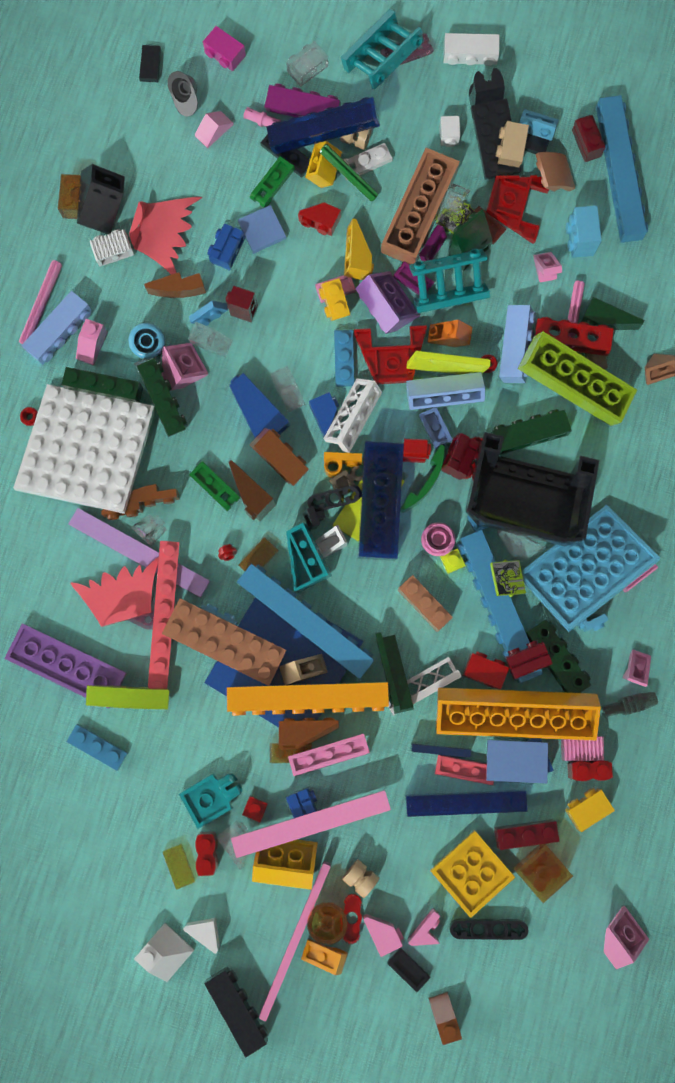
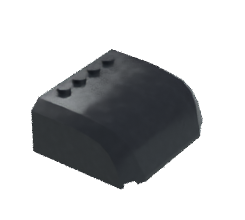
(530, 497)

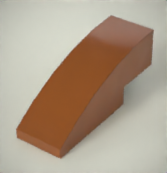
(176, 287)

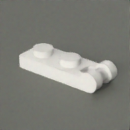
(370, 159)

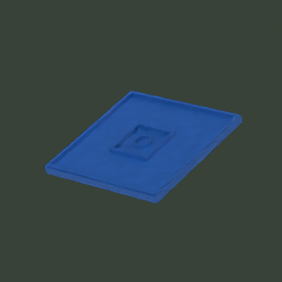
(271, 627)

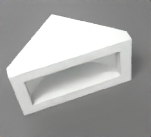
(331, 541)
(205, 933)

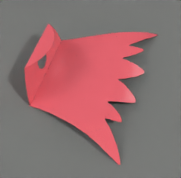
(159, 229)
(120, 598)

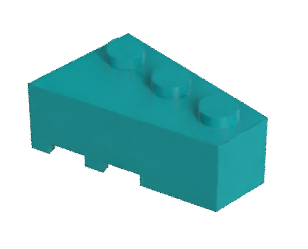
(306, 559)

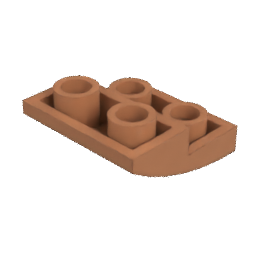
(554, 171)

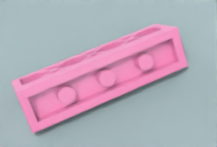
(328, 755)

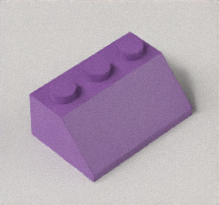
(387, 301)

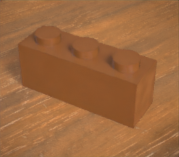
(279, 456)

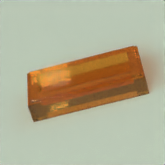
(259, 555)

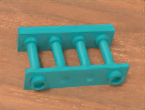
(376, 35)
(453, 297)

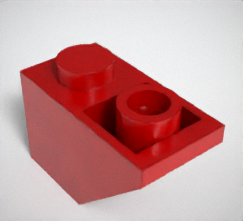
(320, 217)

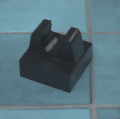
(313, 518)

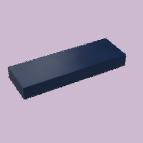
(460, 752)

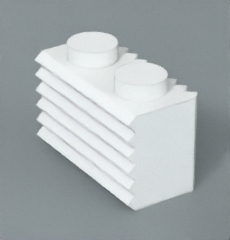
(111, 247)

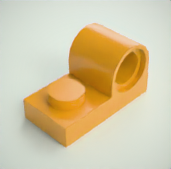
(351, 459)
(324, 957)

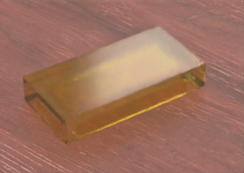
(178, 866)

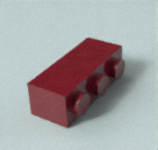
(526, 834)

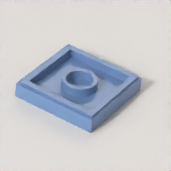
(262, 229)

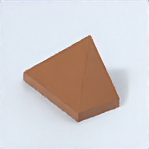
(659, 368)

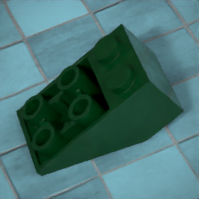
(471, 235)

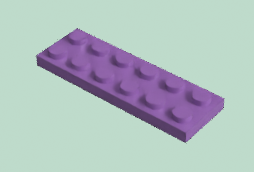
(60, 662)

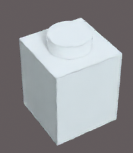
(449, 131)

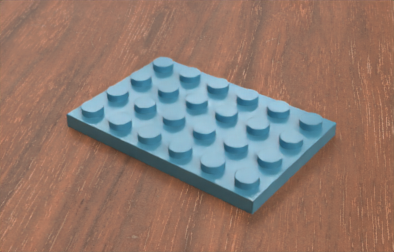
(589, 573)

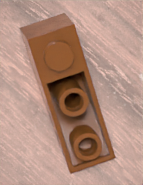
(301, 733)

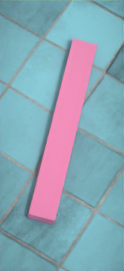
(310, 824)
(294, 941)

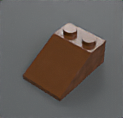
(256, 500)

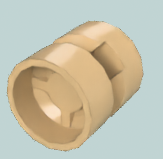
(360, 141)
(360, 878)

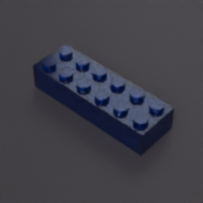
(380, 501)

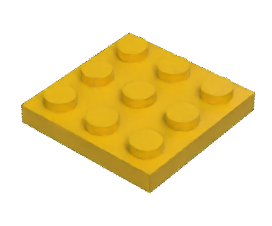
(472, 874)

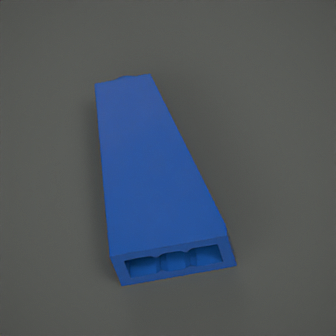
(256, 407)

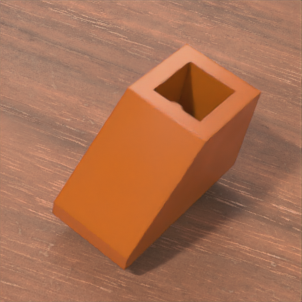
(450, 333)

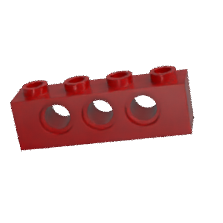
(581, 344)

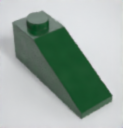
(605, 314)

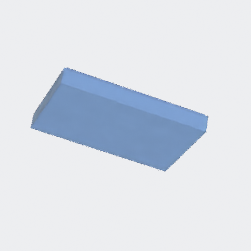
(517, 761)

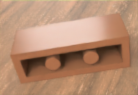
(424, 603)

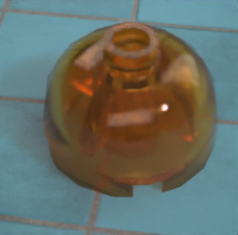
(327, 923)

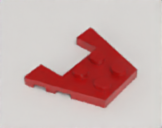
(509, 201)
(389, 363)

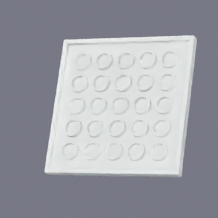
(85, 448)

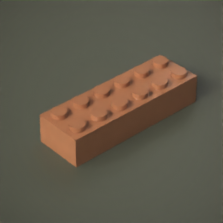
(420, 206)
(224, 641)

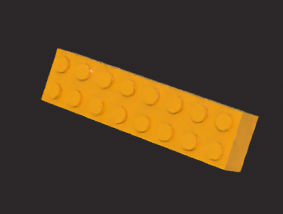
(302, 697)
(517, 714)

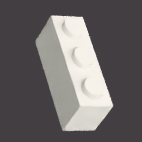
(471, 49)

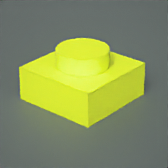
(452, 561)

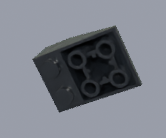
(99, 198)

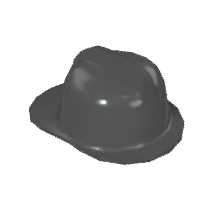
(183, 92)

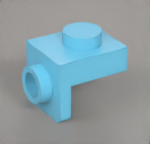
(596, 623)

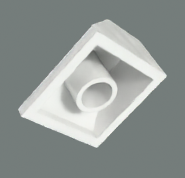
(164, 953)

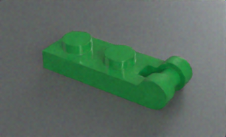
(272, 182)
(214, 485)

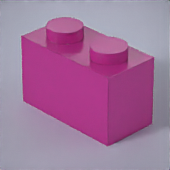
(224, 48)

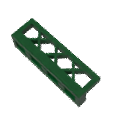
(394, 673)

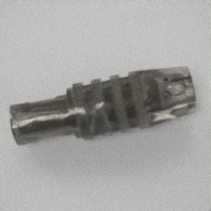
(631, 704)

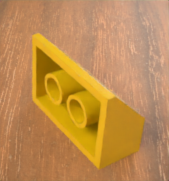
(286, 864)

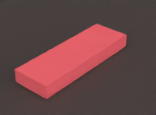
(462, 769)

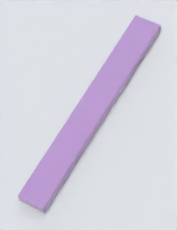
(134, 549)

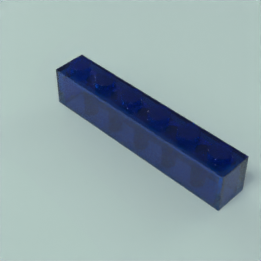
(323, 125)
(466, 803)

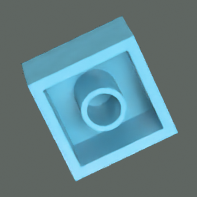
(583, 231)

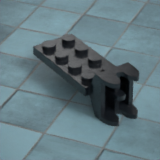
(489, 114)

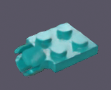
(210, 798)

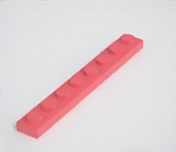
(162, 611)

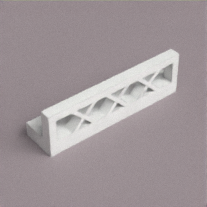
(358, 414)
(433, 687)

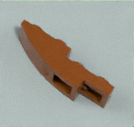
(146, 496)

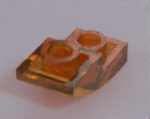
(281, 756)

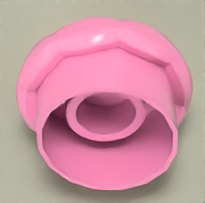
(438, 539)

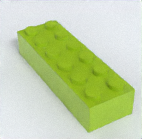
(577, 379)

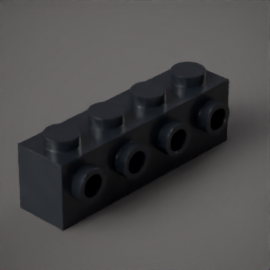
(236, 1011)

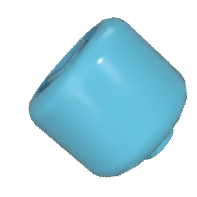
(145, 332)

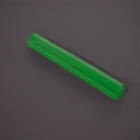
(348, 172)

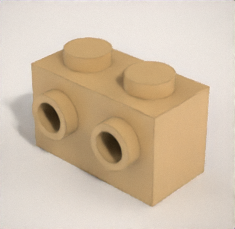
(512, 144)

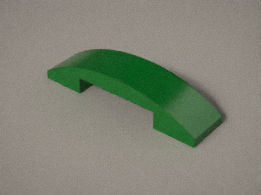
(413, 500)

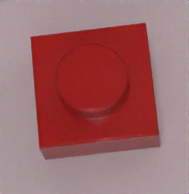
(255, 809)

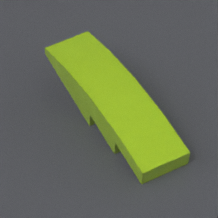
(127, 697)

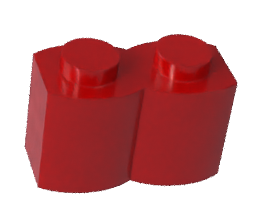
(416, 450)
(585, 771)
(207, 859)

